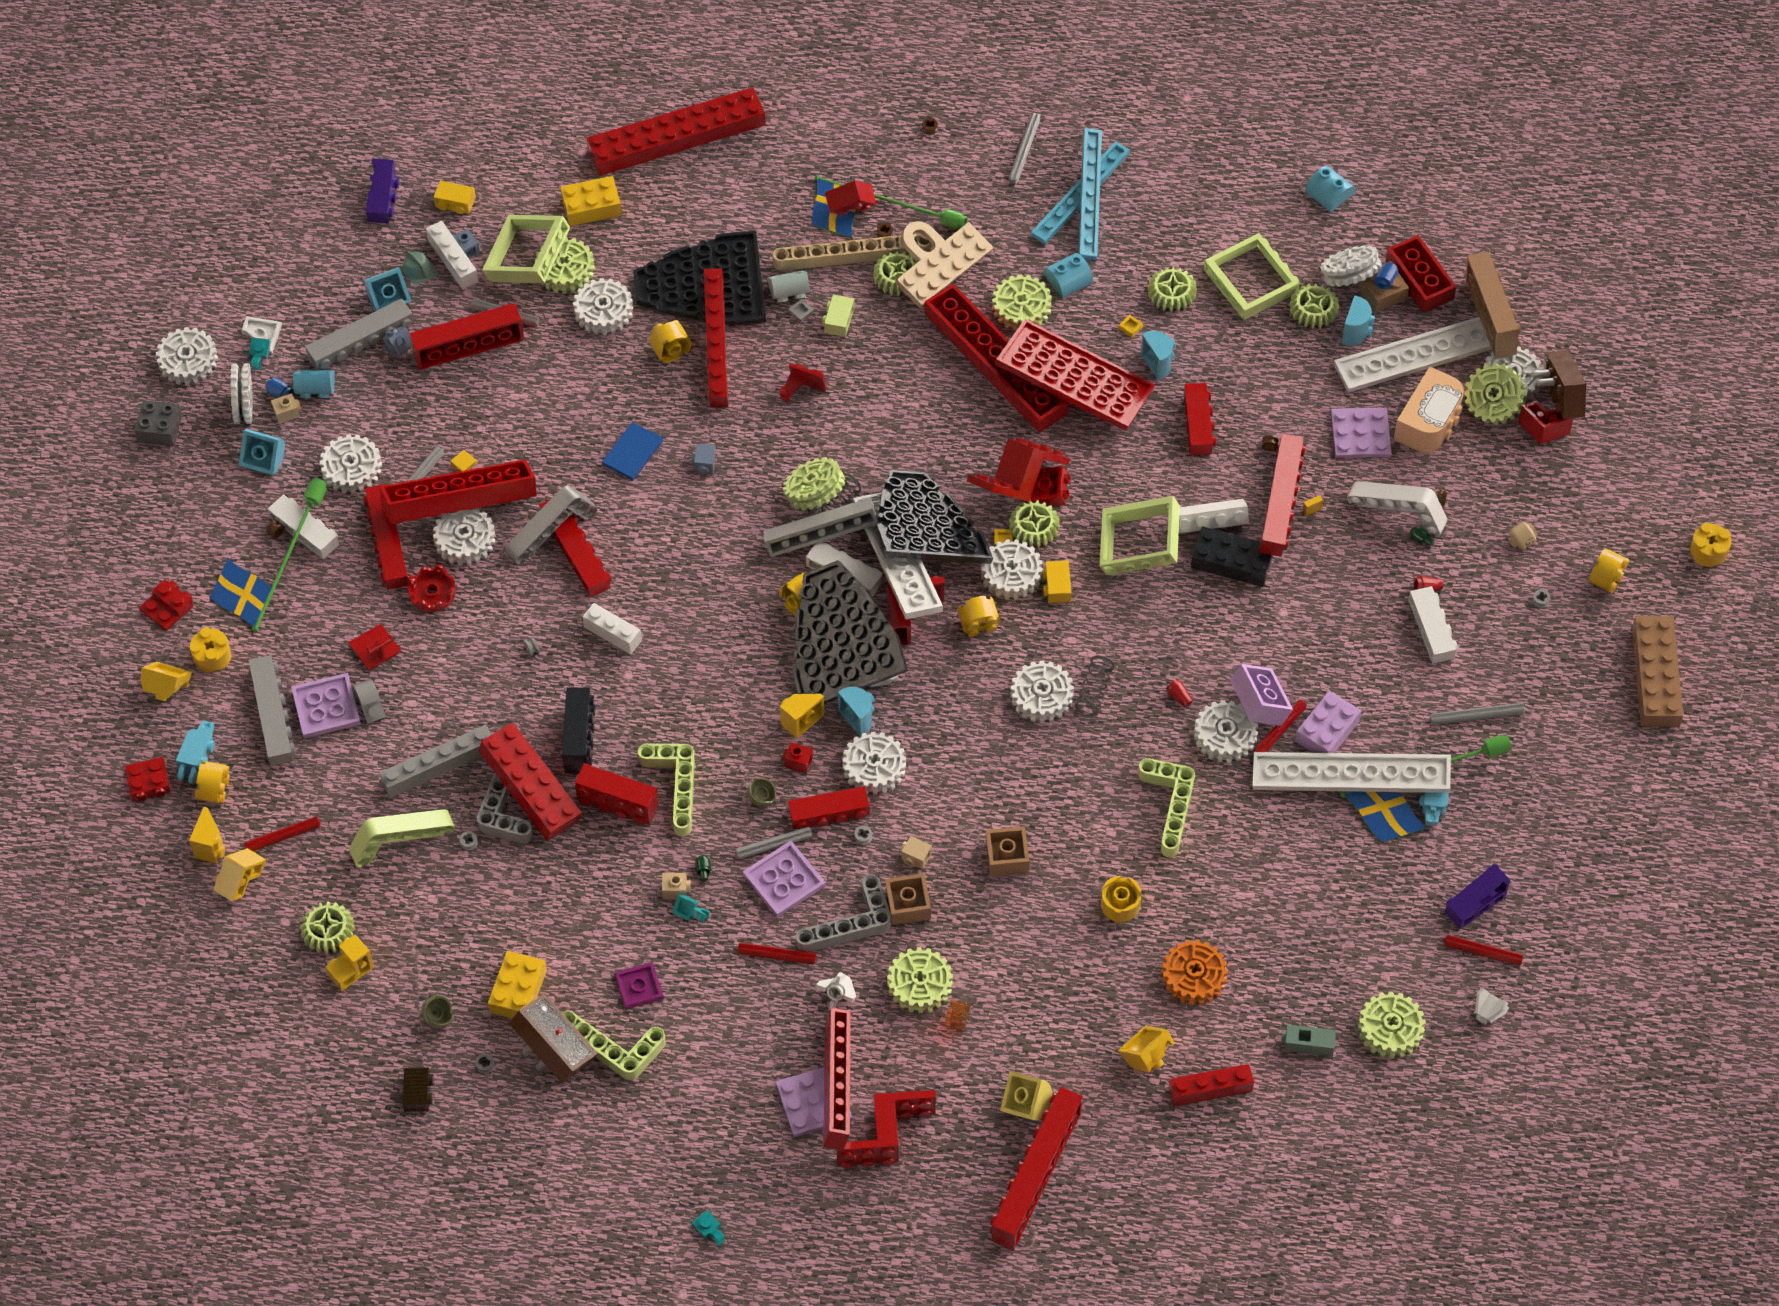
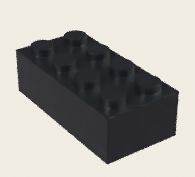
(1231, 557)
(578, 729)

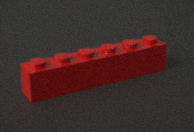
(386, 543)
(581, 556)

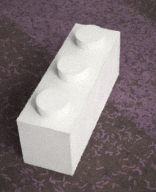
(612, 628)

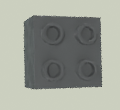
(158, 423)

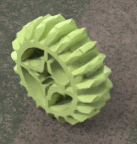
(895, 266)
(1161, 292)
(1312, 312)
(1025, 529)
(312, 924)

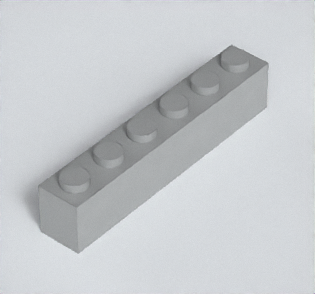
(358, 335)
(820, 527)
(270, 709)
(433, 762)

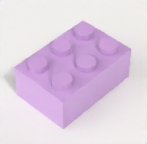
(1261, 694)
(1328, 724)

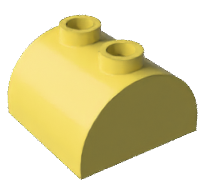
(1026, 1096)

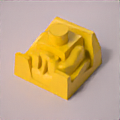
(163, 679)
(1146, 1048)

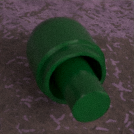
(1420, 535)
(703, 867)

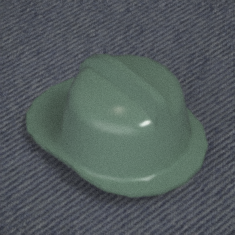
(418, 267)

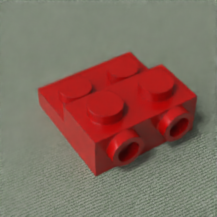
(1051, 486)
(167, 604)
(147, 779)

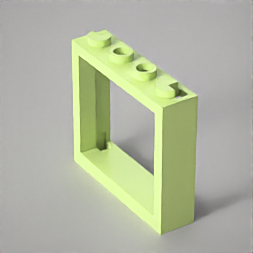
(539, 272)
(1243, 308)
(1132, 512)

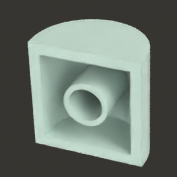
(789, 285)

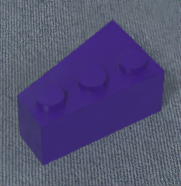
(382, 191)

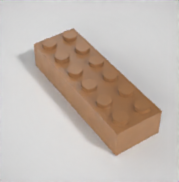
(1492, 305)
(1657, 671)

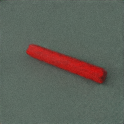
(1278, 731)
(282, 834)
(1483, 950)
(776, 953)

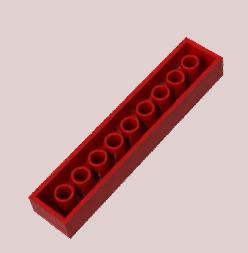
(676, 131)
(981, 345)

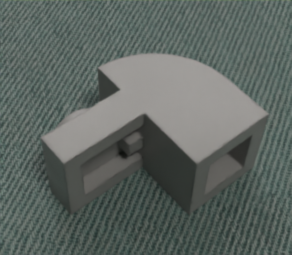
(369, 700)

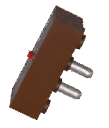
(1563, 383)
(552, 1039)

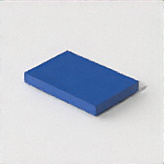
(632, 451)

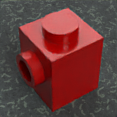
(798, 757)

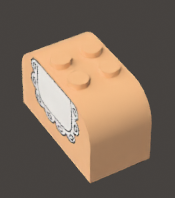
(1430, 412)

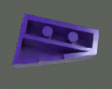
(1478, 896)

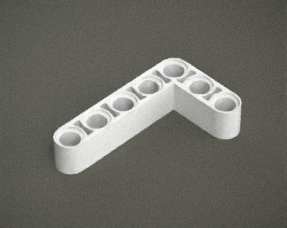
(1402, 498)

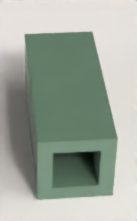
(1309, 1040)

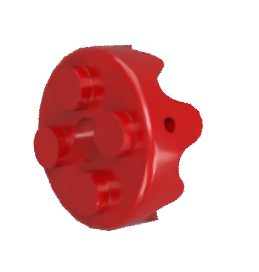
(427, 579)

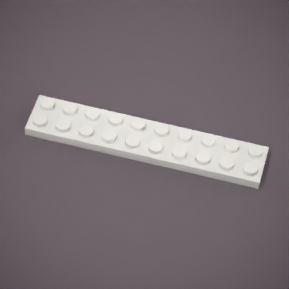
(1412, 354)
(906, 576)
(1352, 772)

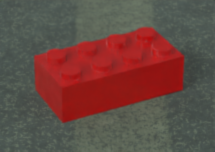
(1422, 273)
(616, 794)

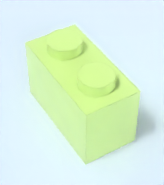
(839, 315)

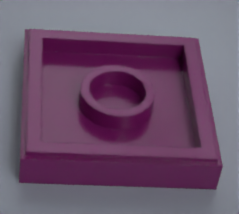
(639, 985)

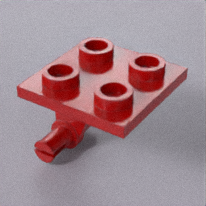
(801, 375)
(374, 647)

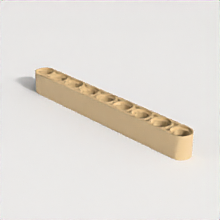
(841, 252)

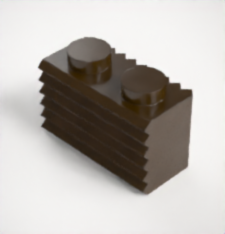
(416, 1089)

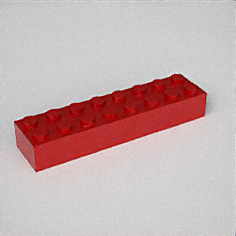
(458, 491)
(1036, 1169)

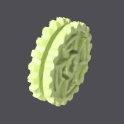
(571, 268)
(1020, 300)
(1509, 395)
(814, 483)
(917, 965)
(1394, 1039)

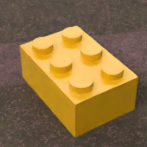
(591, 201)
(516, 984)

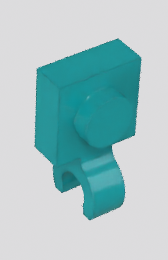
(259, 349)
(687, 909)
(708, 1226)

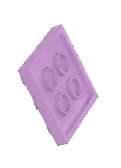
(1361, 432)
(325, 705)
(784, 878)
(804, 1101)

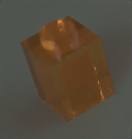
(958, 1015)

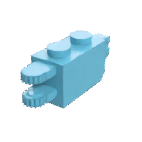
(195, 750)
(1433, 806)

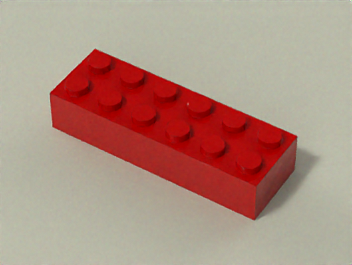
(467, 336)
(529, 781)

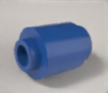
(1386, 276)
(278, 388)

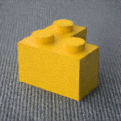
(236, 873)
(351, 965)

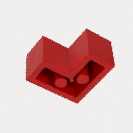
(852, 195)
(1543, 424)

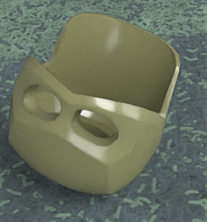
(443, 1012)

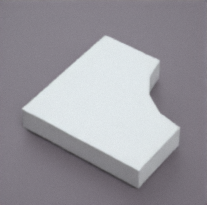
(262, 329)

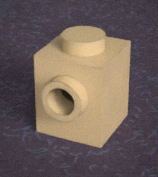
(286, 408)
(915, 852)
(675, 884)

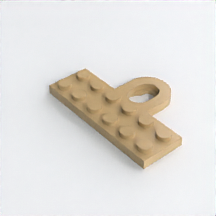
(943, 264)

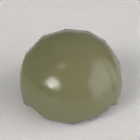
(759, 789)

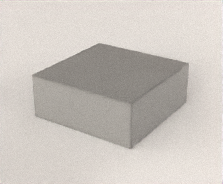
(801, 310)

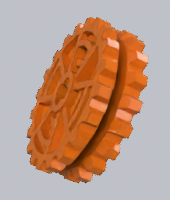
(1197, 986)

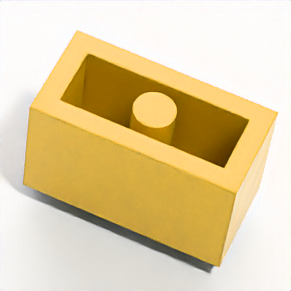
(454, 197)
(1057, 581)

